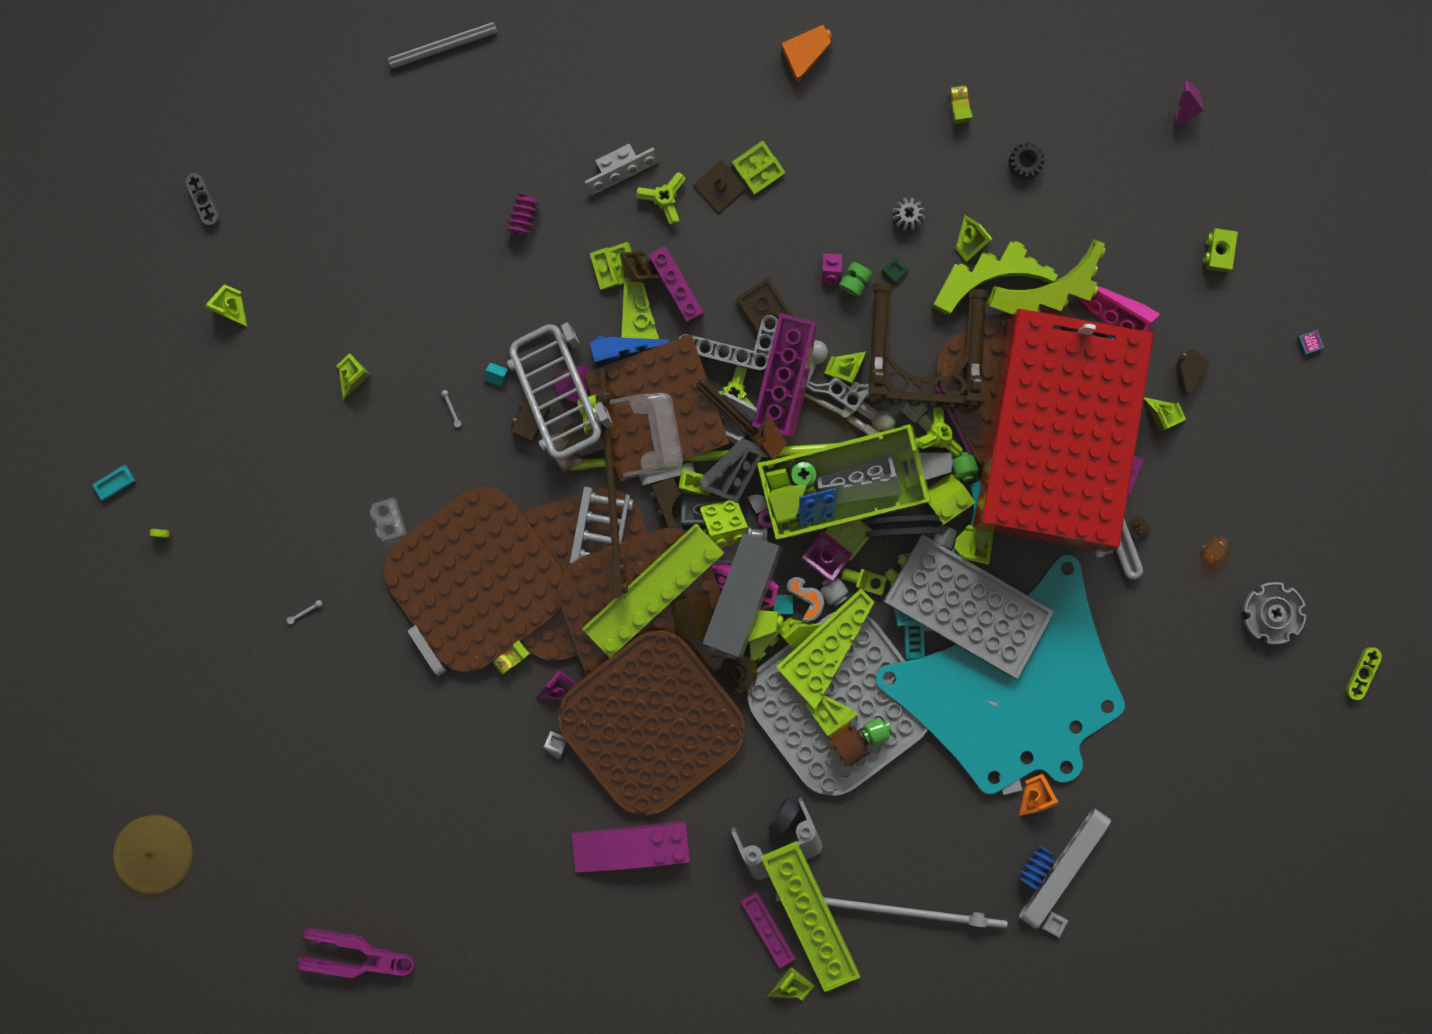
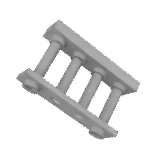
(586, 516)

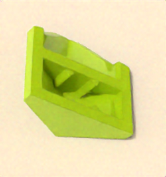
(974, 545)

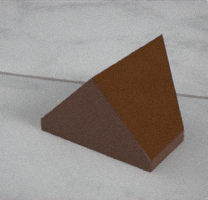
(769, 438)

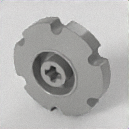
(1263, 623)

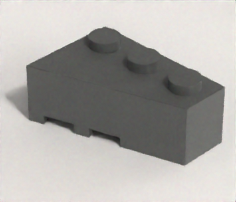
(733, 470)

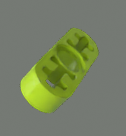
(1371, 672)

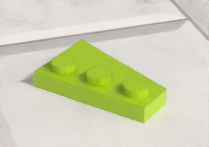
(636, 313)

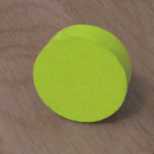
(159, 533)

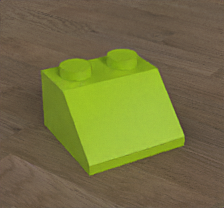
(949, 498)

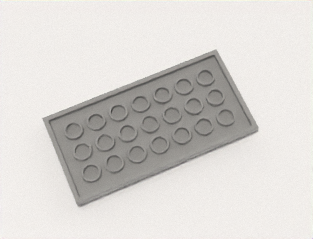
(968, 606)

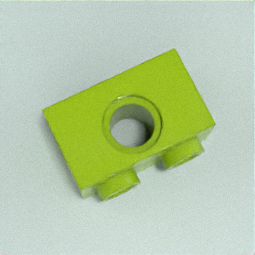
(1227, 241)

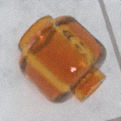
(1216, 550)

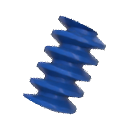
(1037, 867)

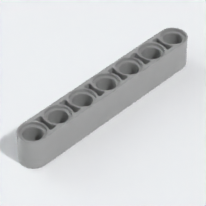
(1064, 868)

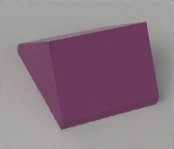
(826, 556)

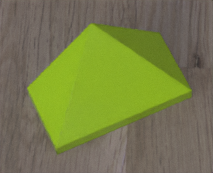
(690, 483)

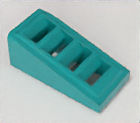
(906, 631)

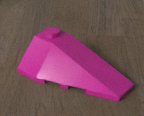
(1121, 311)

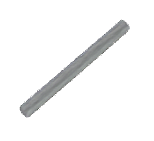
(442, 45)

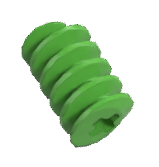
(799, 469)

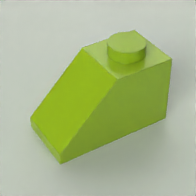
(780, 478)

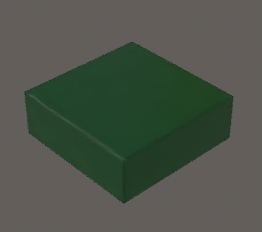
(894, 269)

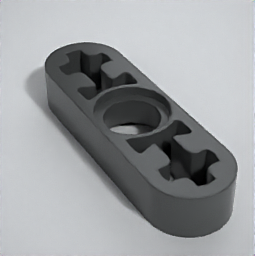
(202, 185)

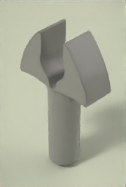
(867, 429)

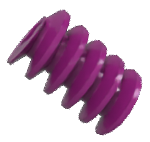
(522, 215)

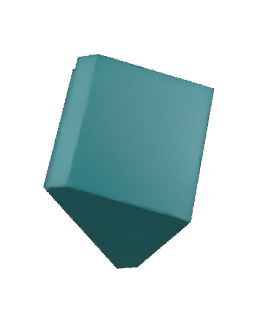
(495, 374)

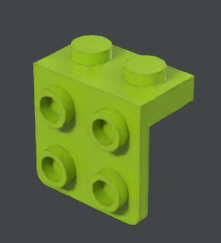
(724, 522)

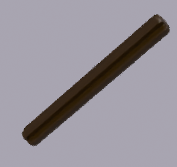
(727, 408)

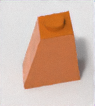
(805, 50)

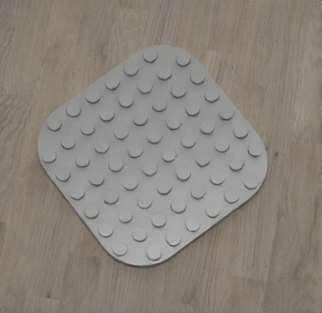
(801, 738)

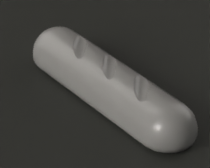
(1128, 555)

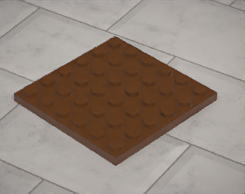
(663, 369)

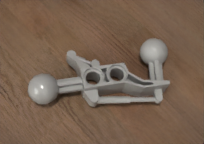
(881, 420)

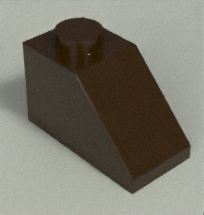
(1190, 369)

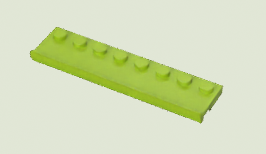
(653, 590)

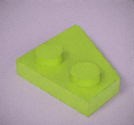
(831, 714)

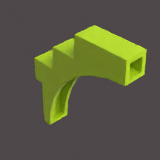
(987, 268)
(1053, 295)

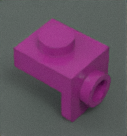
(831, 268)

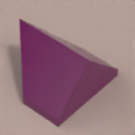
(1189, 103)
(567, 384)
(556, 687)

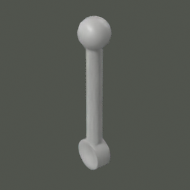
(457, 423)
(291, 620)

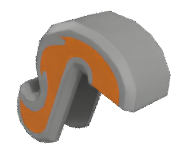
(809, 595)

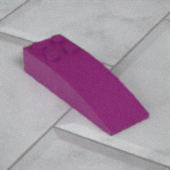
(786, 373)
(631, 847)

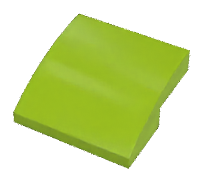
(758, 167)
(609, 267)

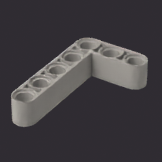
(732, 358)

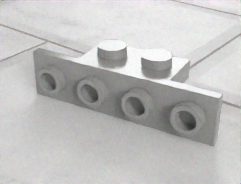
(619, 166)

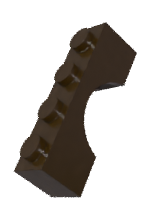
(666, 494)

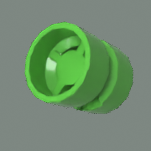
(855, 280)

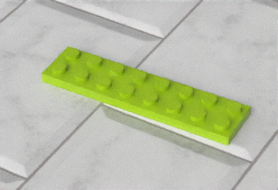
(810, 916)

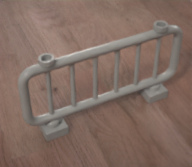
(601, 415)

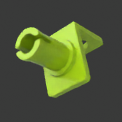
(863, 580)

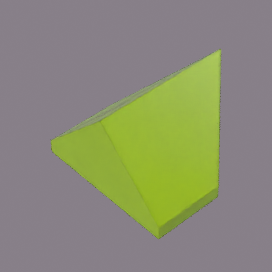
(971, 238)
(228, 304)
(845, 367)
(351, 375)
(1164, 413)
(786, 502)
(797, 631)
(792, 986)

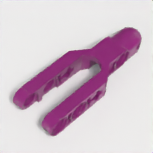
(377, 959)

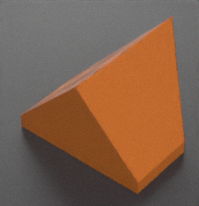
(1037, 796)

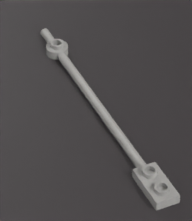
(976, 919)

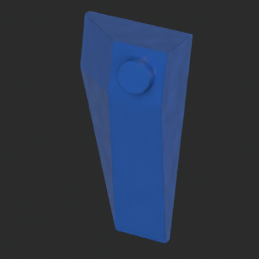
(617, 348)

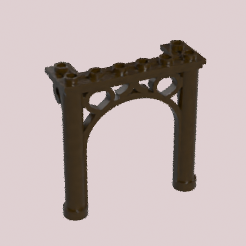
(881, 353)

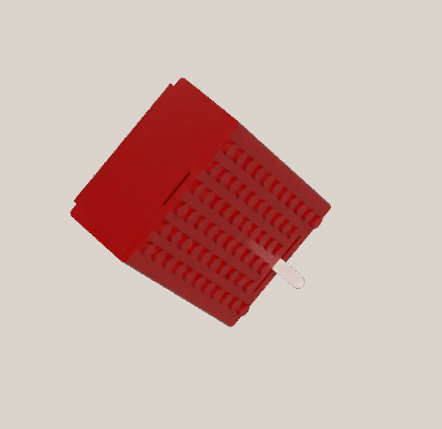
(1063, 431)

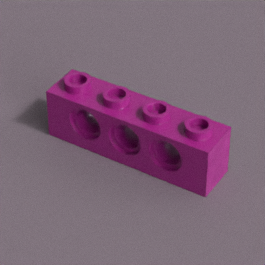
(676, 285)

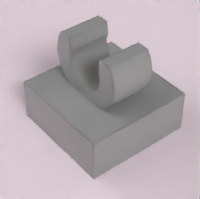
(914, 412)

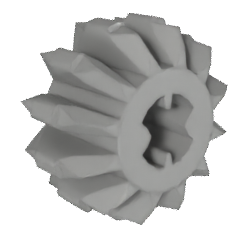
(901, 211)

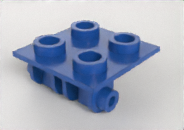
(817, 507)

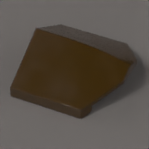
(637, 267)

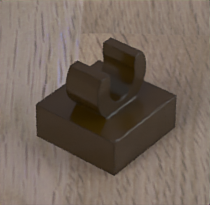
(1138, 527)

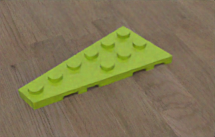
(819, 656)

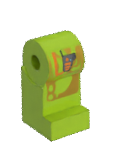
(960, 105)
(511, 657)

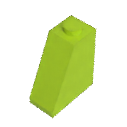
(766, 624)

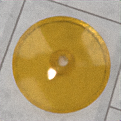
(169, 850)

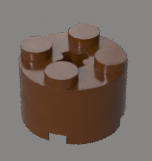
(849, 744)

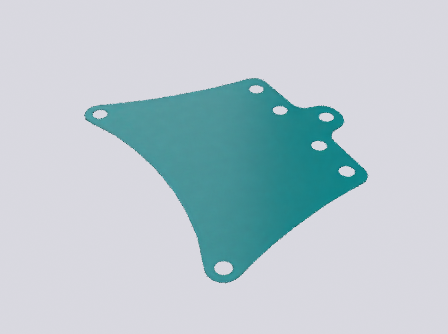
(1058, 685)

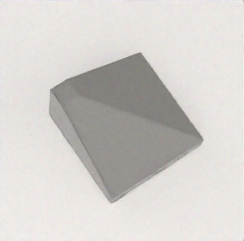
(555, 744)

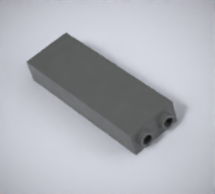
(742, 596)

